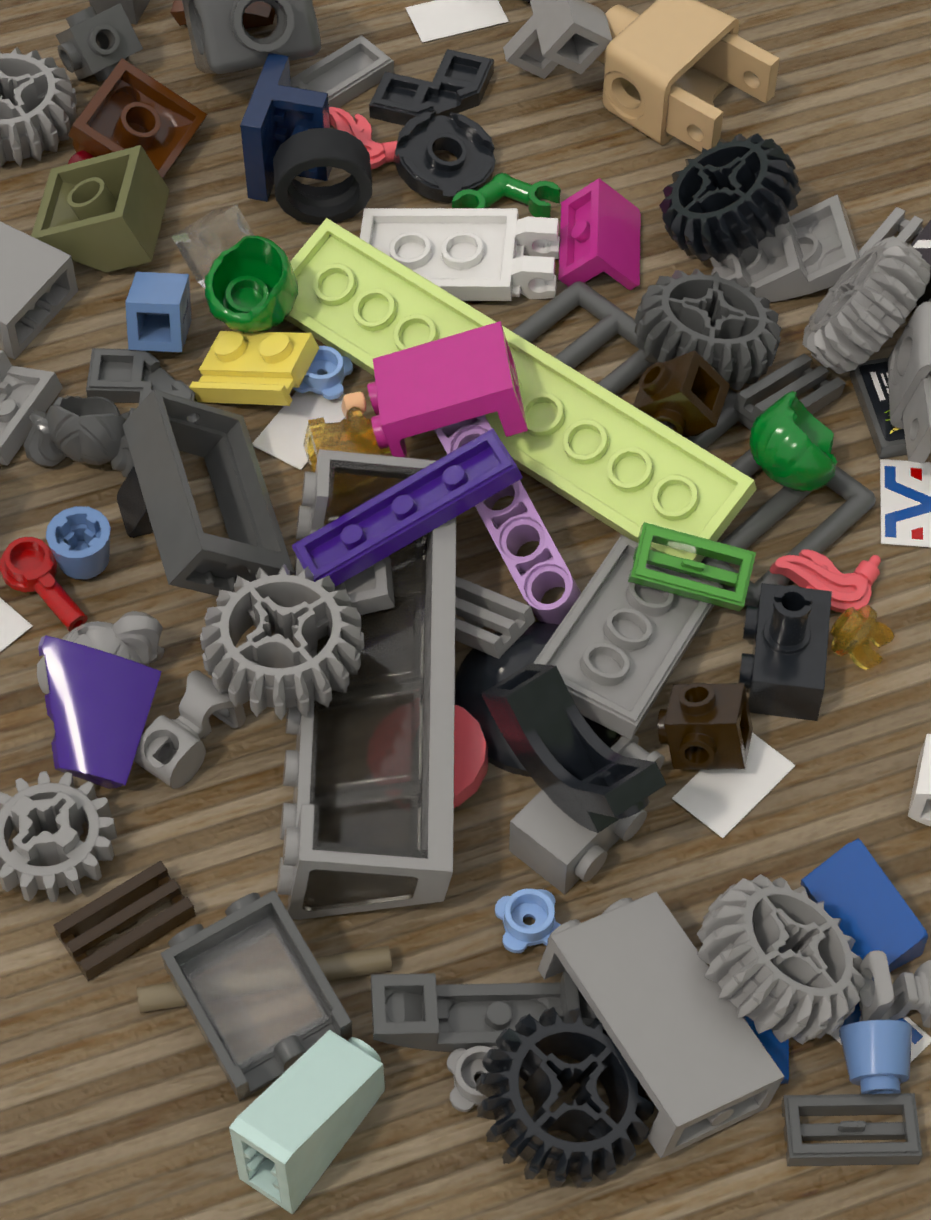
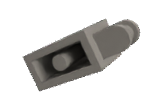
(563, 848)

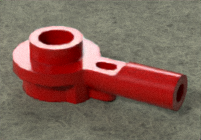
(31, 567)

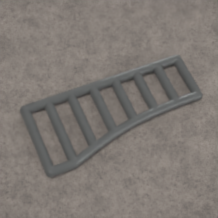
(616, 321)

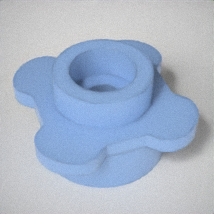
(326, 373)
(522, 904)

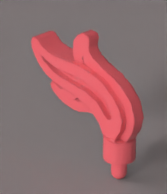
(361, 129)
(818, 572)

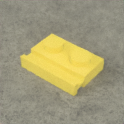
(254, 367)

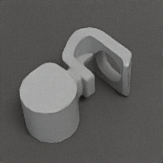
(174, 746)
(894, 1001)

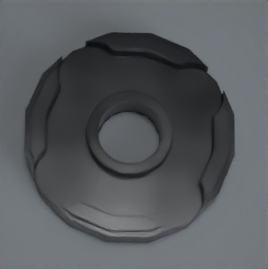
(440, 178)

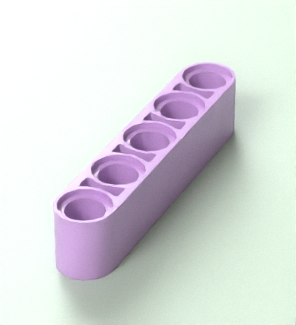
(515, 527)

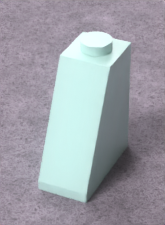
(306, 1118)

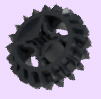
(730, 197)
(607, 1137)

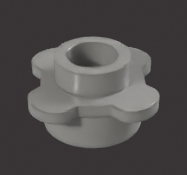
(465, 1066)

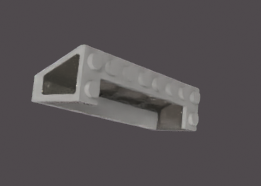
(378, 762)

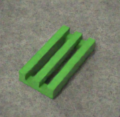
(687, 588)

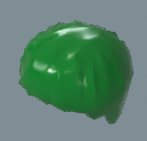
(251, 285)
(793, 445)

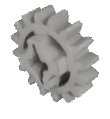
(48, 842)

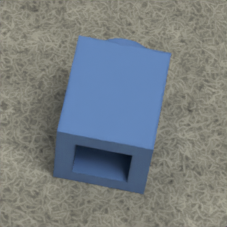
(158, 312)

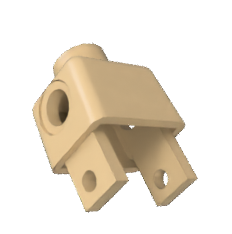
(673, 65)

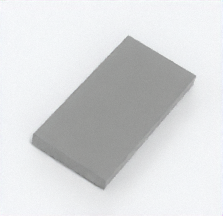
(623, 641)

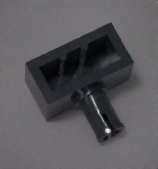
(788, 651)

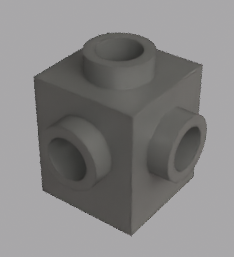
(97, 42)

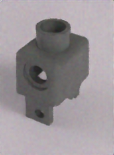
(224, 45)

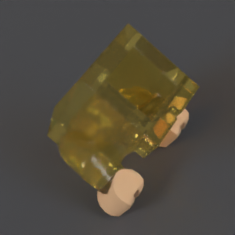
(350, 435)

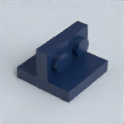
(272, 118)

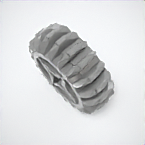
(34, 106)
(866, 305)
(275, 660)
(780, 959)

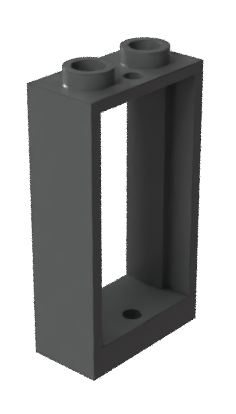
(189, 555)

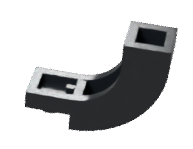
(565, 753)

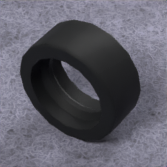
(322, 149)

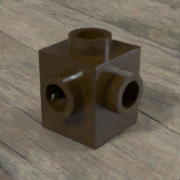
(683, 394)
(707, 726)

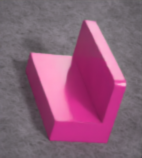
(599, 235)

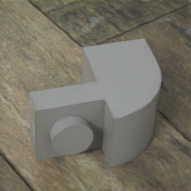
(561, 34)

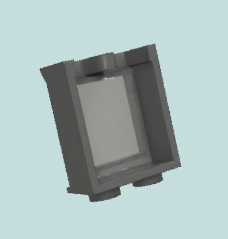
(254, 991)

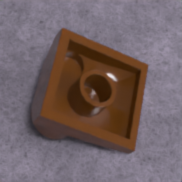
(134, 112)

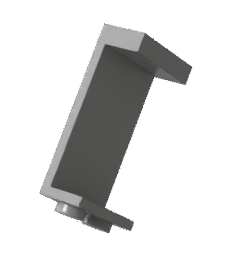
(665, 1019)

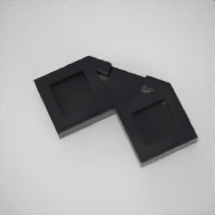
(455, 88)

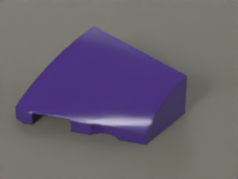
(96, 709)

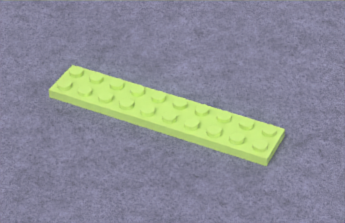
(578, 433)

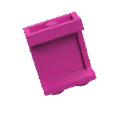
(444, 386)

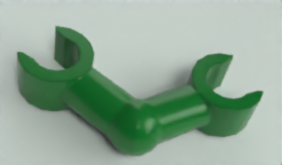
(505, 186)

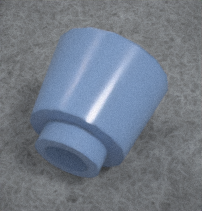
(80, 541)
(877, 1054)

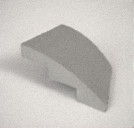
(801, 258)

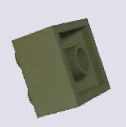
(104, 210)

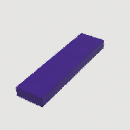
(409, 510)

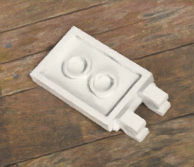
(470, 250)

